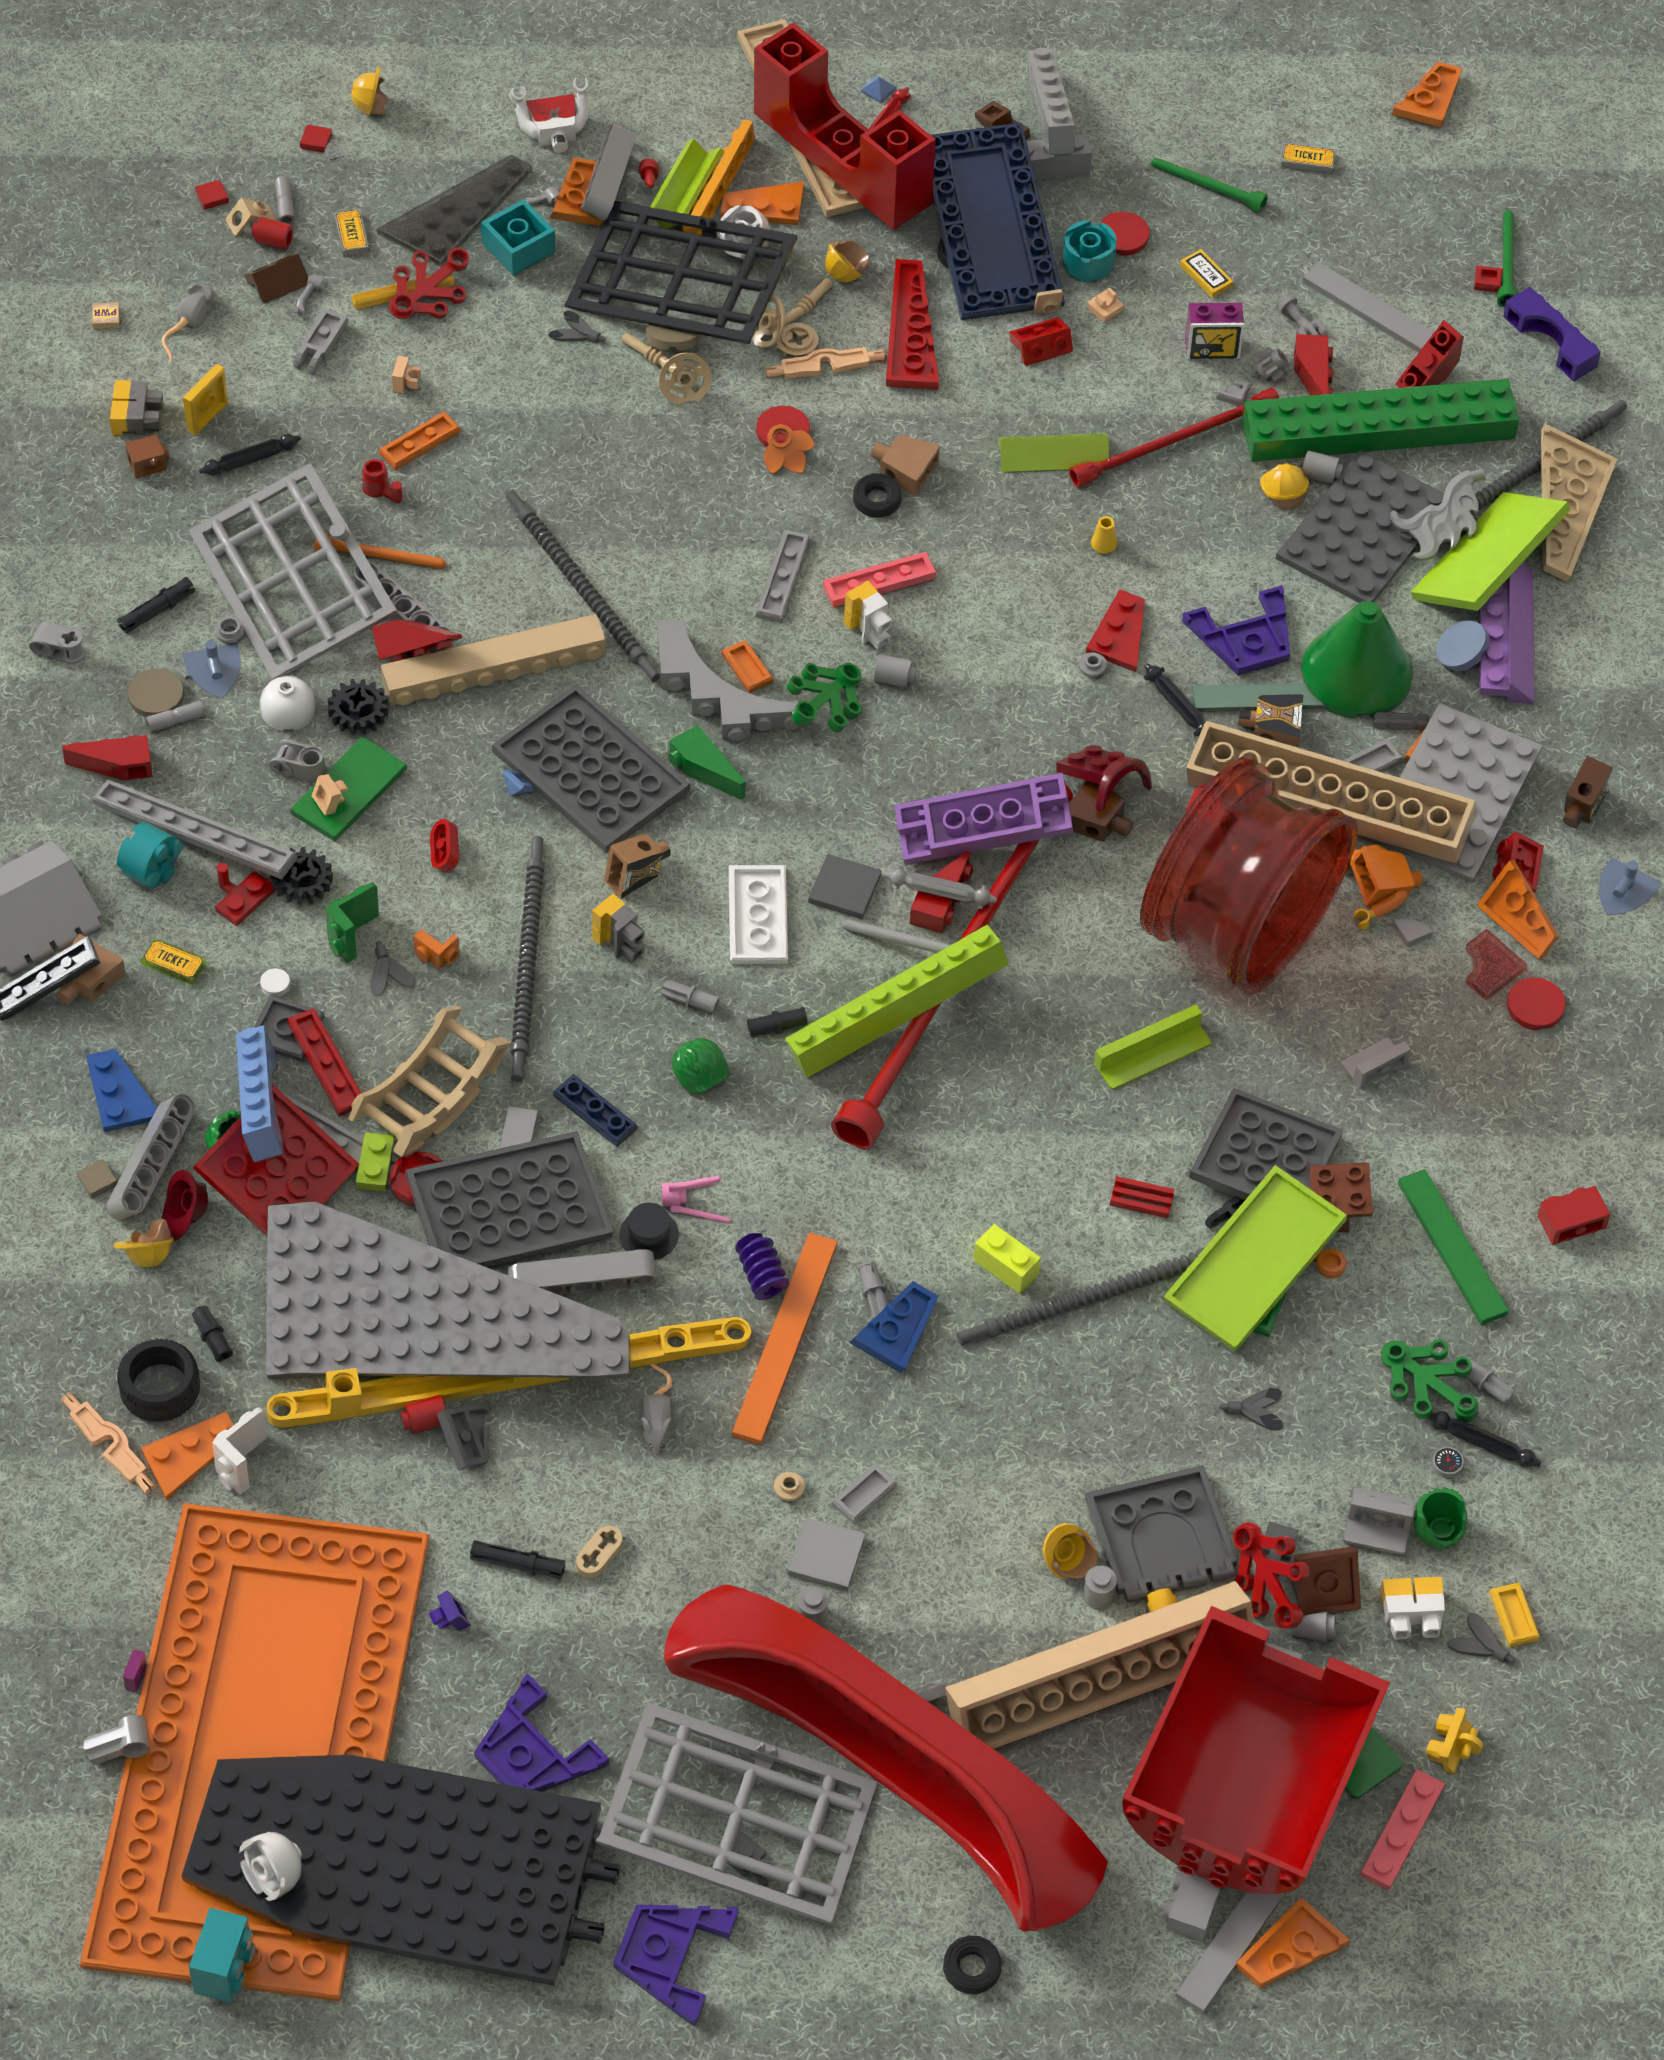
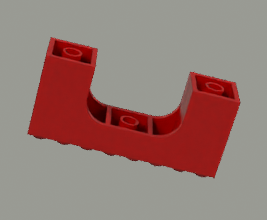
(880, 167)

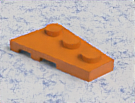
(1431, 97)
(573, 193)
(776, 203)
(1518, 911)
(184, 1453)
(1291, 1944)

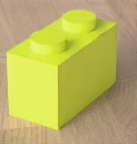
(1007, 1258)

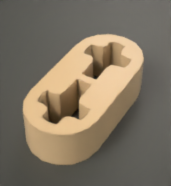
(593, 1548)

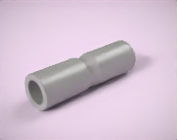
(284, 199)
(177, 716)

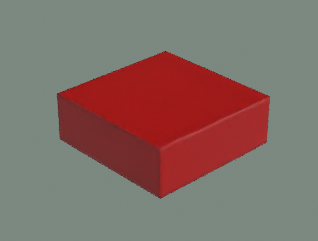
(315, 138)
(211, 194)
(1488, 278)

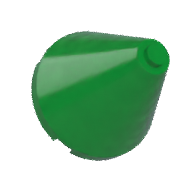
(1358, 664)

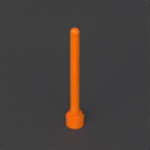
(388, 554)

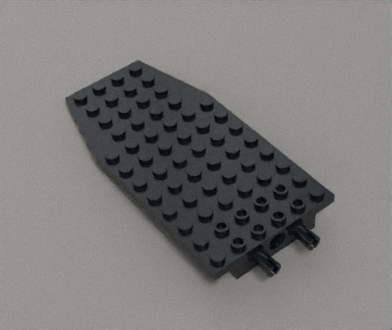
(408, 1860)

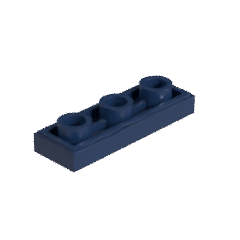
(605, 1120)

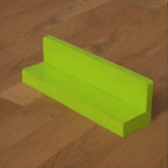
(686, 179)
(1052, 451)
(1151, 1048)

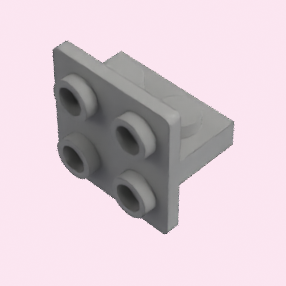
(1379, 1521)

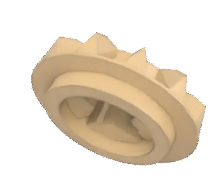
(801, 332)

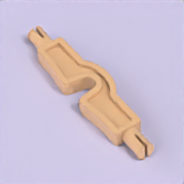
(811, 364)
(118, 1453)

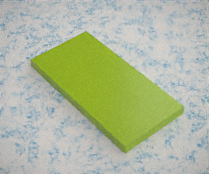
(1487, 559)
(1255, 1258)

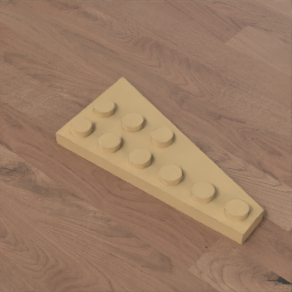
(1575, 475)

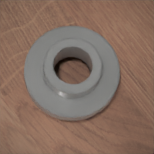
(229, 623)
(1092, 670)

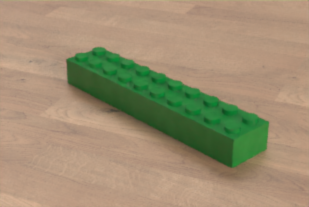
(1380, 420)

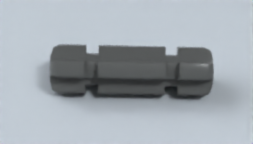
(1400, 720)

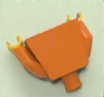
(1382, 880)

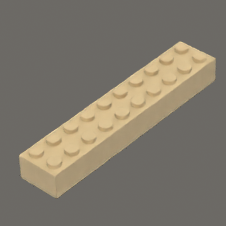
(1380, 803)
(1087, 1671)

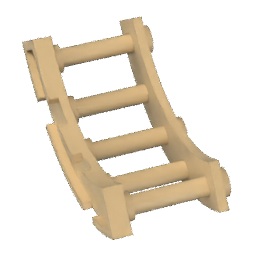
(451, 1105)

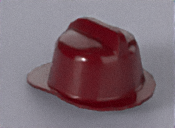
(184, 1203)

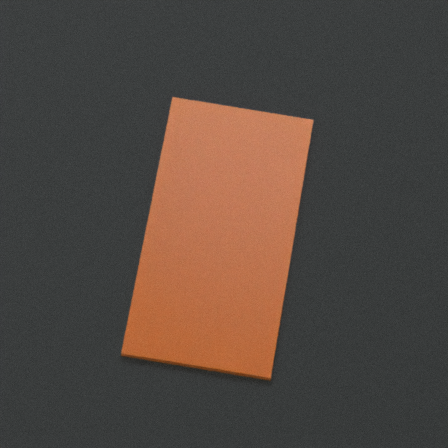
(261, 1649)

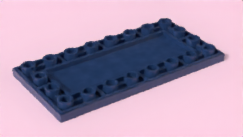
(992, 221)

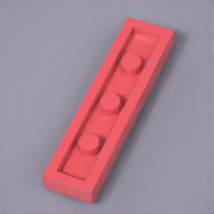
(883, 577)
(1402, 1829)

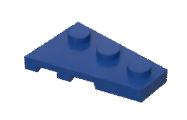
(118, 1092)
(897, 1327)

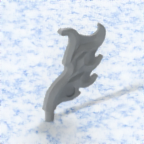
(1444, 521)

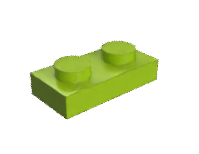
(375, 1161)

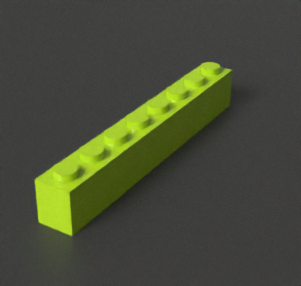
(897, 1001)

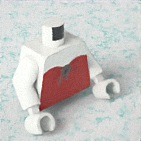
(553, 119)

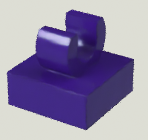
(449, 1613)

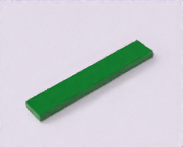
(1453, 1247)

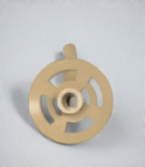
(775, 320)
(678, 373)

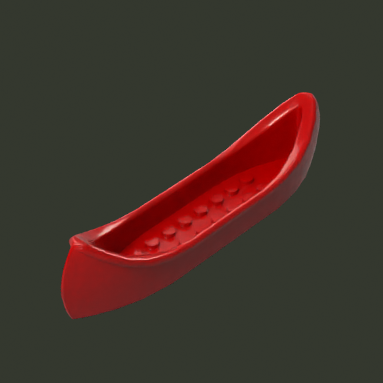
(935, 1765)

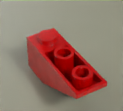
(1312, 361)
(406, 637)
(117, 758)
(936, 911)

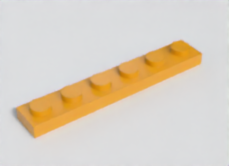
(723, 174)

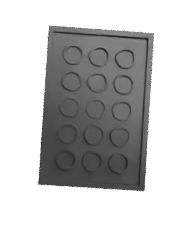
(1349, 531)
(591, 768)
(511, 1201)

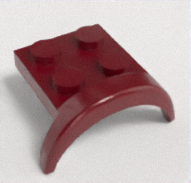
(1103, 769)

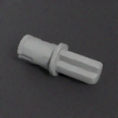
(690, 996)
(873, 1287)
(1489, 1382)

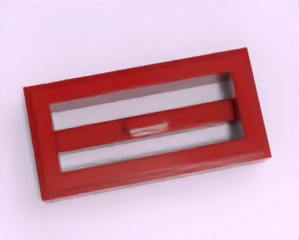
(1166, 1200)

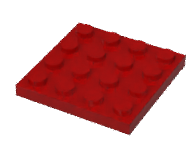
(305, 1172)

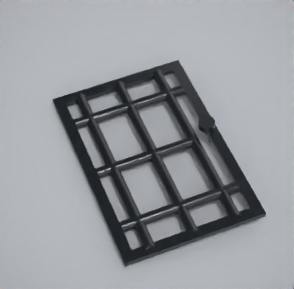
(708, 239)

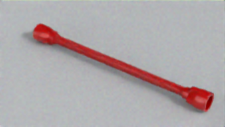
(1089, 471)

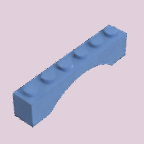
(258, 1112)

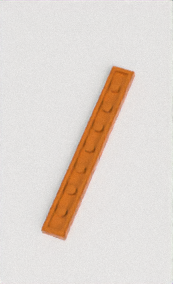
(784, 1339)

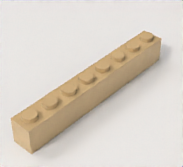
(493, 660)

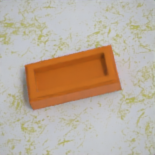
(747, 666)

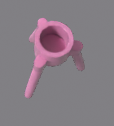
(676, 1193)

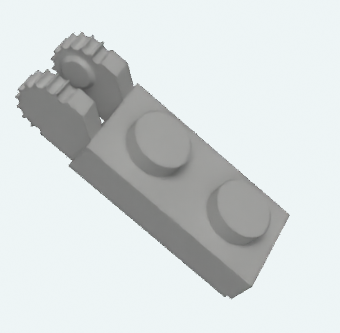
(320, 339)

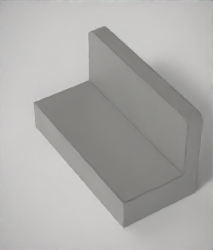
(1376, 1061)

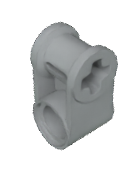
(56, 641)
(298, 761)

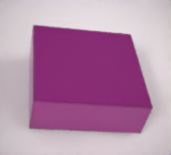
(134, 1670)

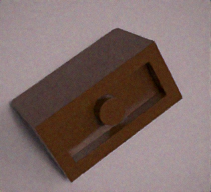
(278, 277)

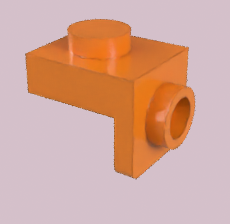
(431, 950)

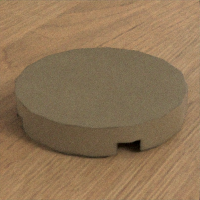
(665, 338)
(155, 692)

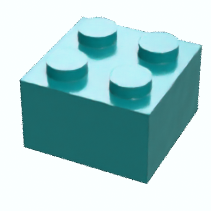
(518, 237)
(221, 1955)

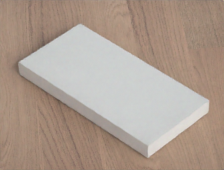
(758, 914)

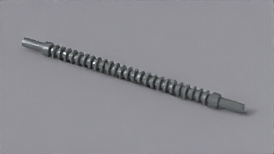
(1510, 479)
(582, 585)
(527, 957)
(993, 1327)

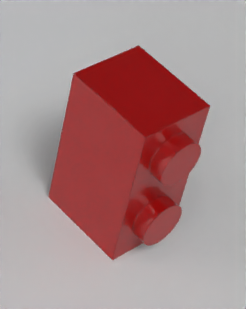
(1573, 1214)

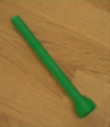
(1252, 199)
(1507, 290)

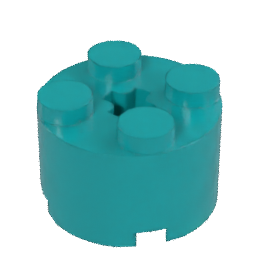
(1089, 251)
(149, 855)

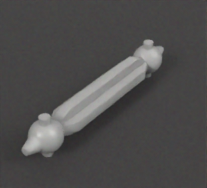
(940, 887)

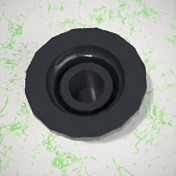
(649, 1229)

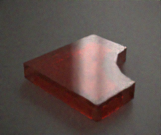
(1493, 964)

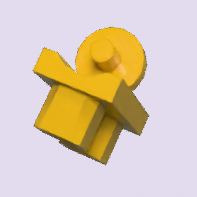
(1459, 1742)

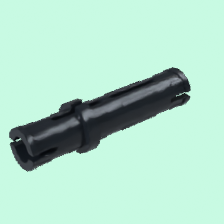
(165, 599)
(512, 1558)

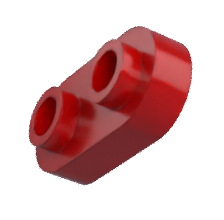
(444, 845)

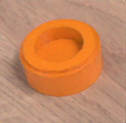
(1331, 1263)

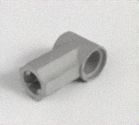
(127, 1739)

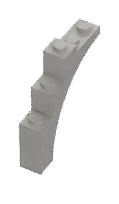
(709, 693)

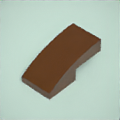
(995, 115)

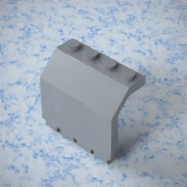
(41, 905)

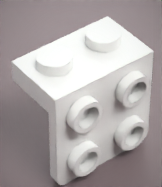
(232, 1446)

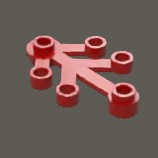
(427, 287)
(1250, 1541)

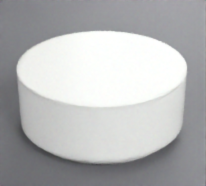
(275, 982)

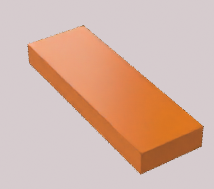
(419, 440)

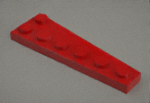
(911, 343)

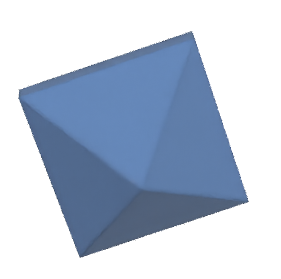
(878, 89)
(516, 784)

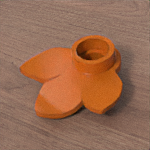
(789, 453)

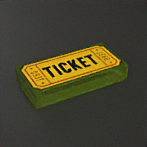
(173, 961)

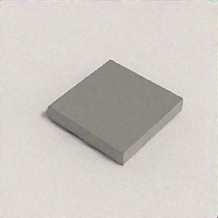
(826, 1554)

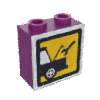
(1214, 330)

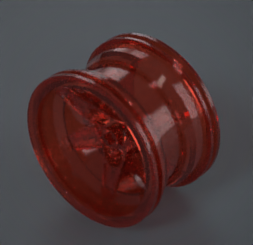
(1248, 874)

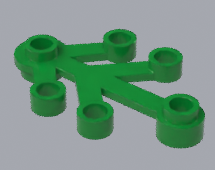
(844, 676)
(1428, 1376)

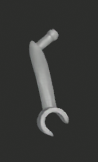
(314, 282)

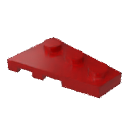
(1120, 631)

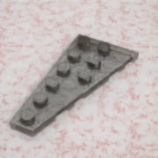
(457, 212)

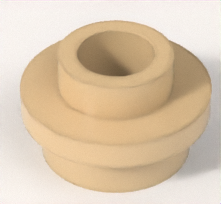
(789, 1494)

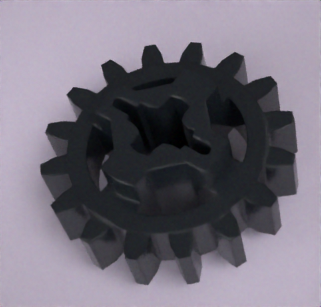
(358, 706)
(305, 879)

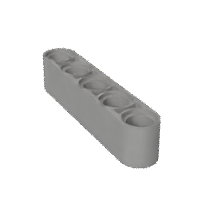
(608, 171)
(406, 605)
(142, 1165)
(589, 1273)

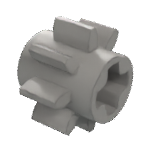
(1271, 364)

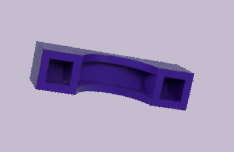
(1531, 312)

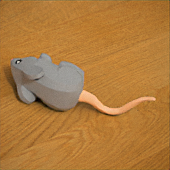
(192, 310)
(657, 1415)

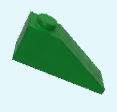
(704, 762)

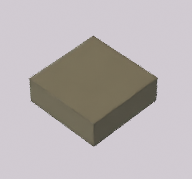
(96, 1178)

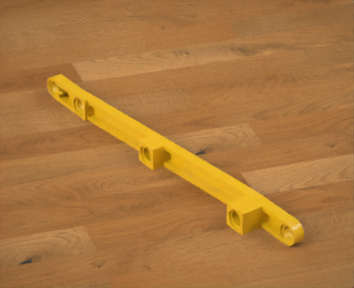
(348, 1398)

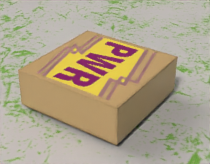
(105, 315)

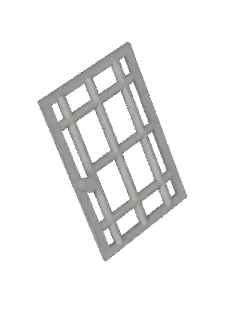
(292, 571)
(738, 1812)

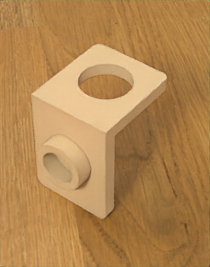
(249, 210)
(1048, 301)

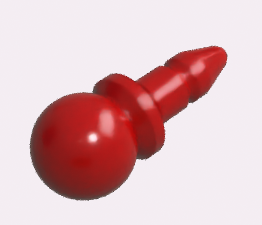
(649, 171)

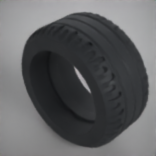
(163, 1406)

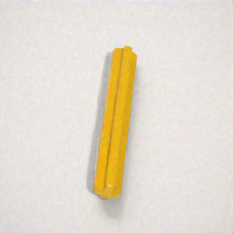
(384, 294)

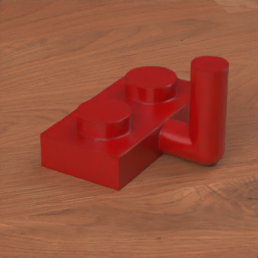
(242, 898)

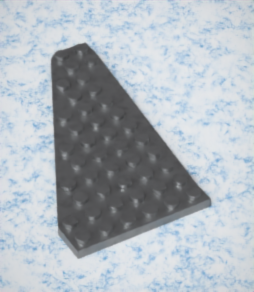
(402, 1308)

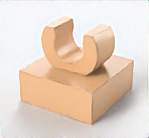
(1105, 305)
(403, 375)
(328, 794)

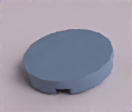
(1462, 645)

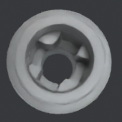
(1316, 1627)

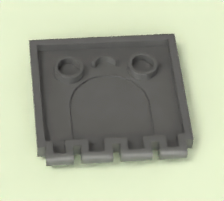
(1162, 1533)

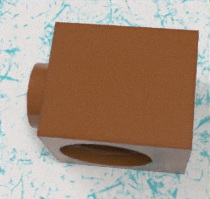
(147, 456)

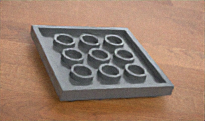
(1257, 1136)

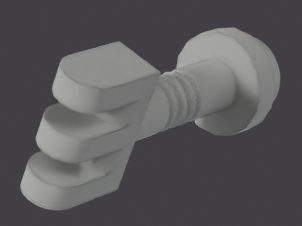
(1287, 303)

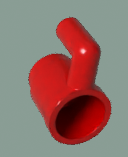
(376, 482)

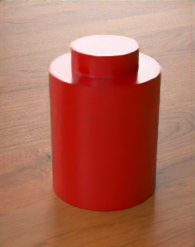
(273, 233)
(422, 1414)

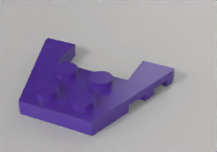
(1247, 643)
(522, 1757)
(657, 1948)

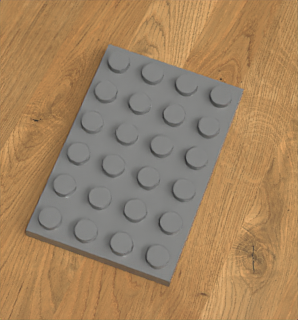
(1476, 763)

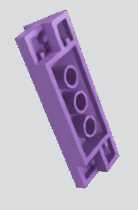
(1509, 621)
(984, 818)

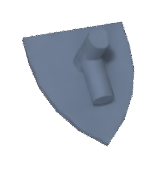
(214, 667)
(1625, 887)

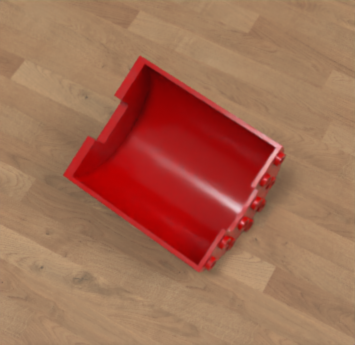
(1249, 1758)

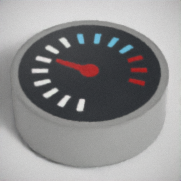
(1447, 1462)

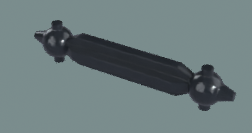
(249, 454)
(1175, 697)
(1484, 1439)

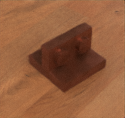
(1331, 1583)

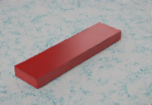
(324, 1060)

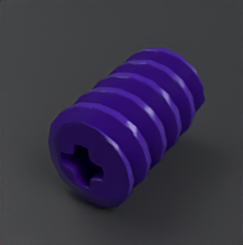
(761, 1265)

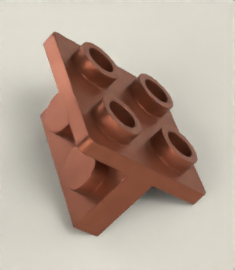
(1345, 1187)

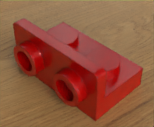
(1042, 340)
(1525, 853)

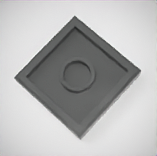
(844, 886)
(275, 1017)

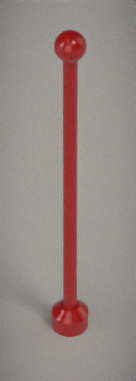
(860, 1120)

